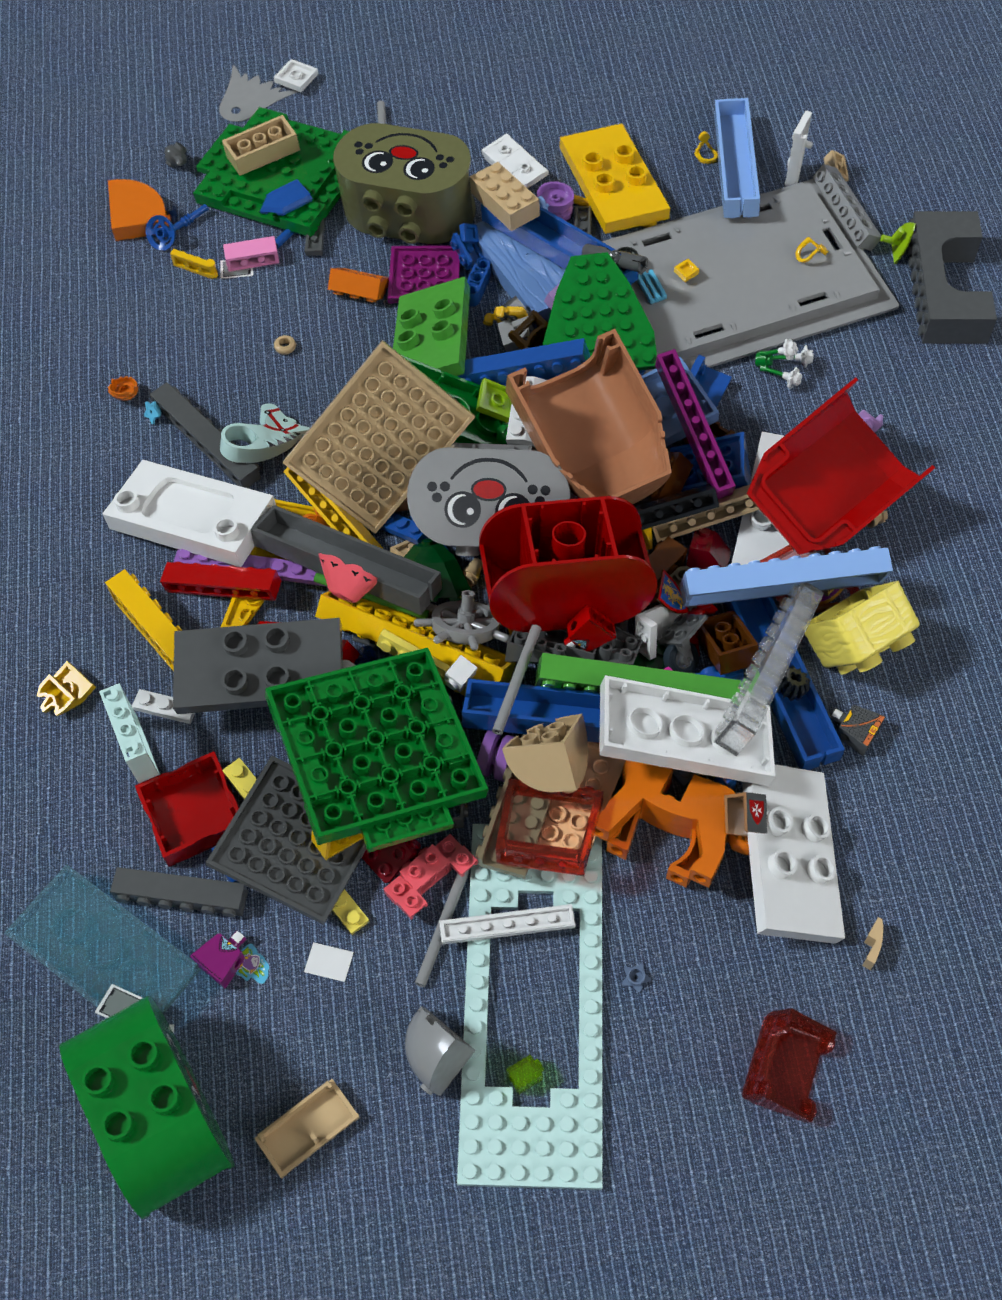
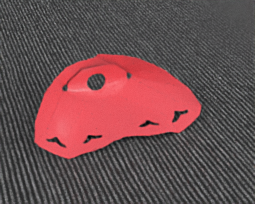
(342, 580)

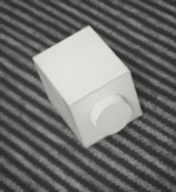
(458, 674)

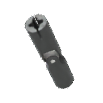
(622, 259)

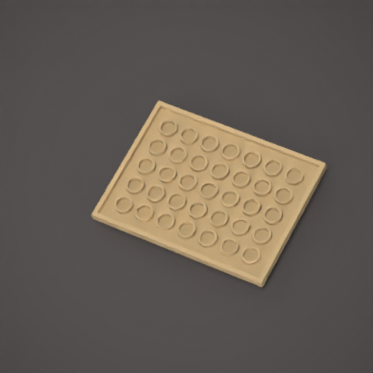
(376, 436)

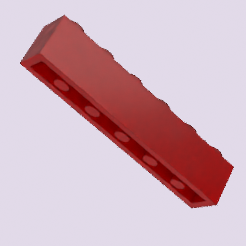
(221, 581)

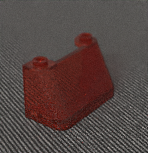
(787, 1063)

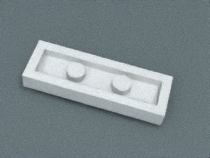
(159, 705)

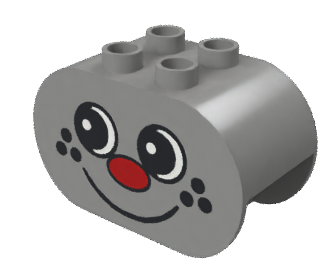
(467, 483)

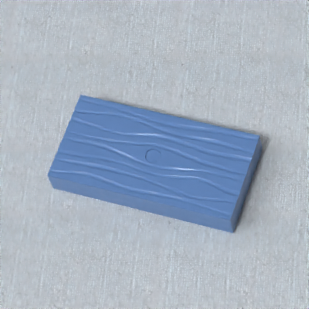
(519, 269)

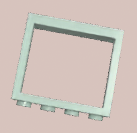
(129, 733)

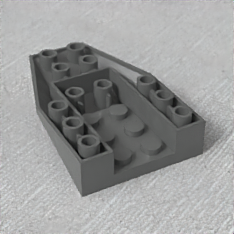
(619, 650)

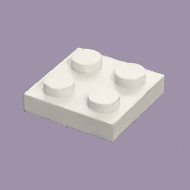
(296, 75)

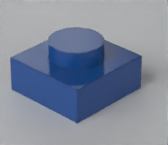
(469, 233)

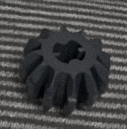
(794, 684)

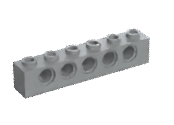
(847, 207)

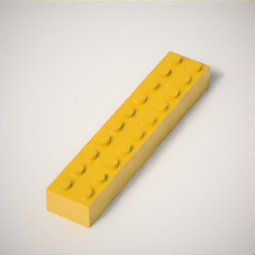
(369, 620)

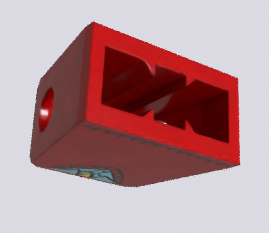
(589, 629)

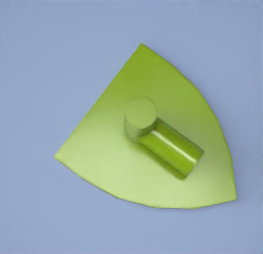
(899, 240)

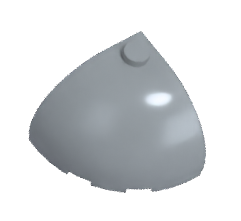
(434, 1051)

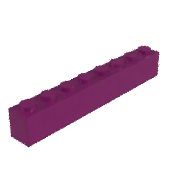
(694, 423)

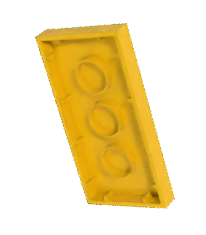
(614, 178)

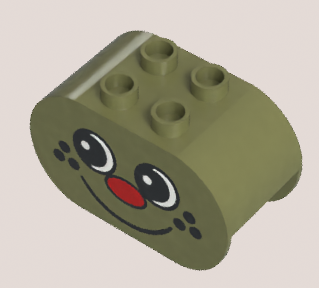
(404, 182)

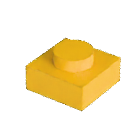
(686, 270)

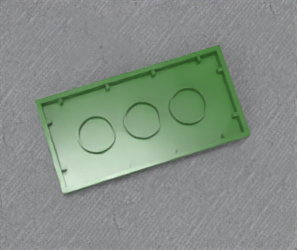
(435, 325)

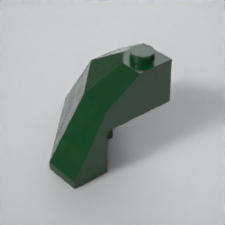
(439, 558)

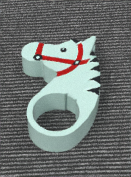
(266, 440)

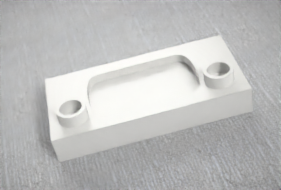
(188, 512)

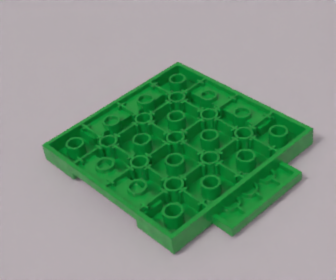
(246, 193)
(376, 750)

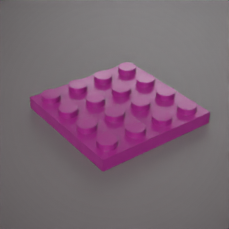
(420, 268)

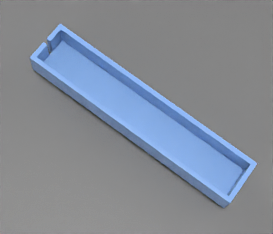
(736, 158)
(779, 576)

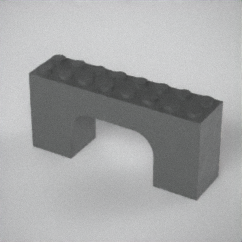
(943, 311)

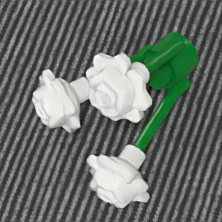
(765, 358)

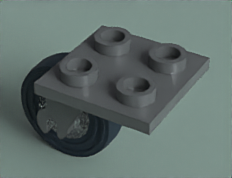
(680, 652)

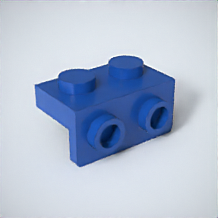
(467, 252)

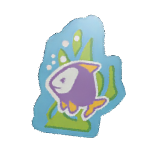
(253, 966)

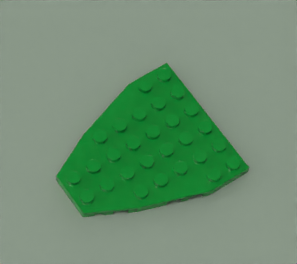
(596, 300)

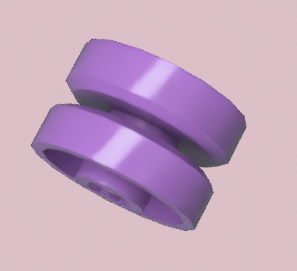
(559, 197)
(491, 755)

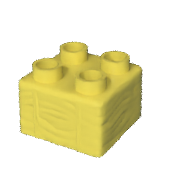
(862, 627)

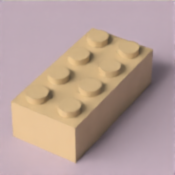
(261, 145)
(504, 196)

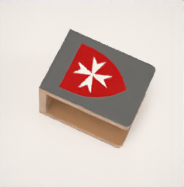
(745, 813)

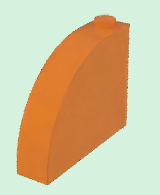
(132, 207)

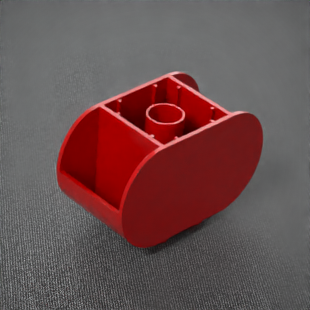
(565, 554)

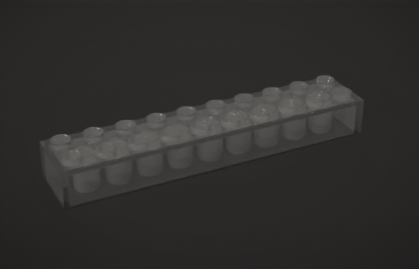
(768, 669)

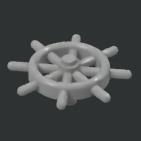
(463, 622)

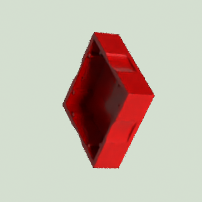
(188, 807)

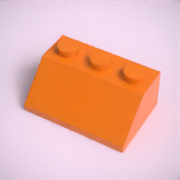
(357, 284)

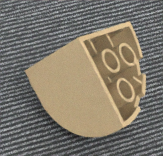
(550, 756)

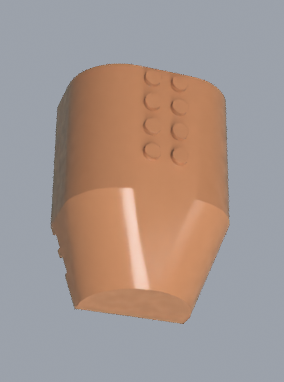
(597, 424)

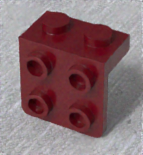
(389, 860)

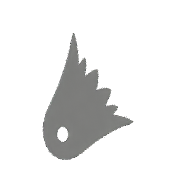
(248, 96)

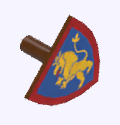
(669, 594)

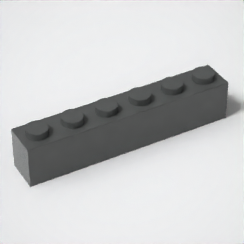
(179, 891)

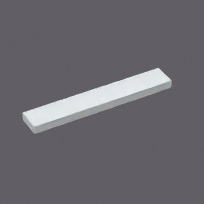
(507, 924)

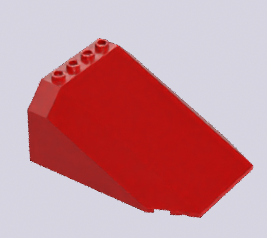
(828, 477)

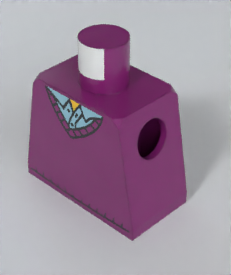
(220, 957)

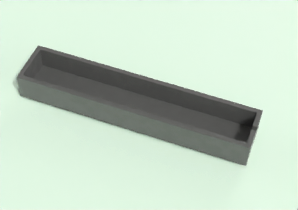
(302, 540)

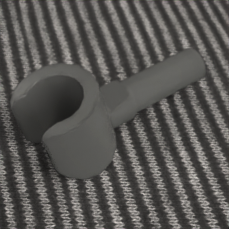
(365, 642)

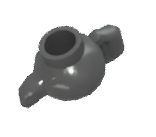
(175, 155)

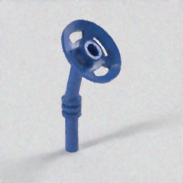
(165, 231)

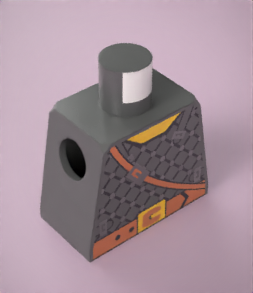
(858, 727)

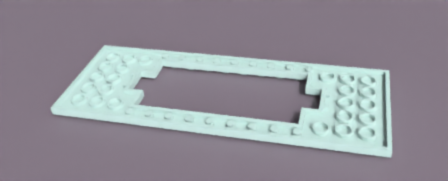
(534, 1144)

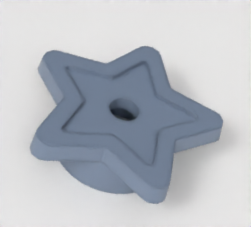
(635, 971)

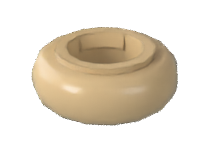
(285, 340)

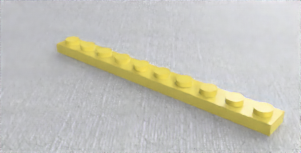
(345, 908)

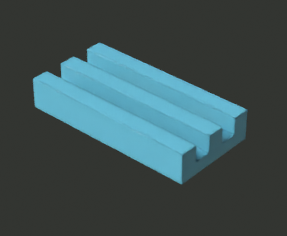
(647, 276)

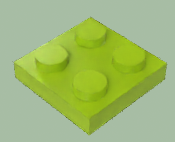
(494, 400)

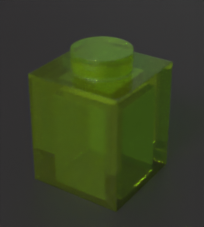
(525, 1073)

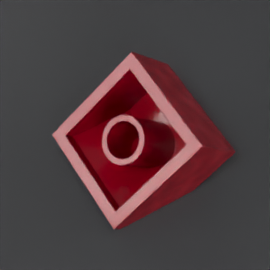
(707, 550)

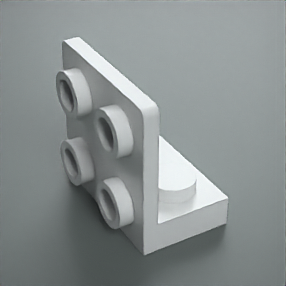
(650, 627)

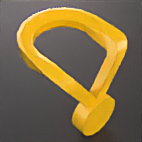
(704, 137)
(820, 248)

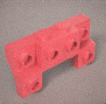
(426, 871)

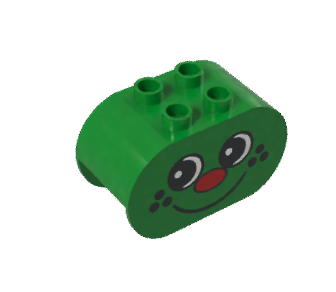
(145, 1106)

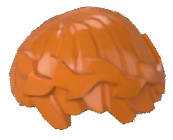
(123, 388)

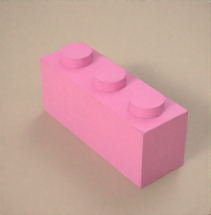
(251, 253)

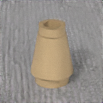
(472, 571)

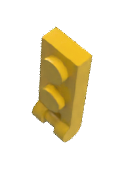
(194, 264)

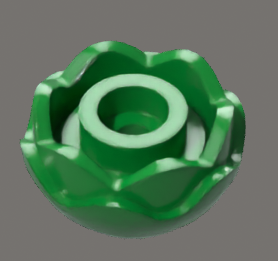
(502, 433)

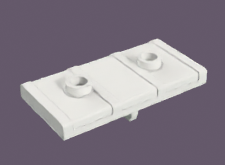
(798, 148)
(515, 160)

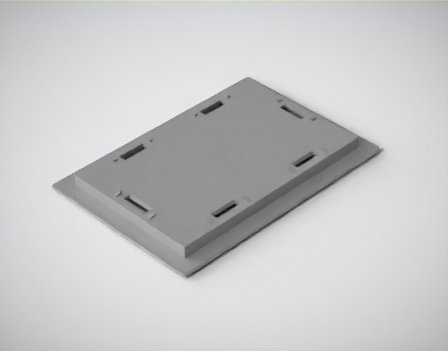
(753, 278)

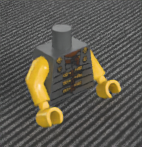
(512, 309)

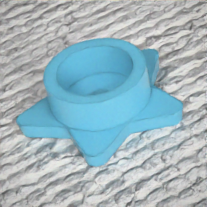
(152, 411)

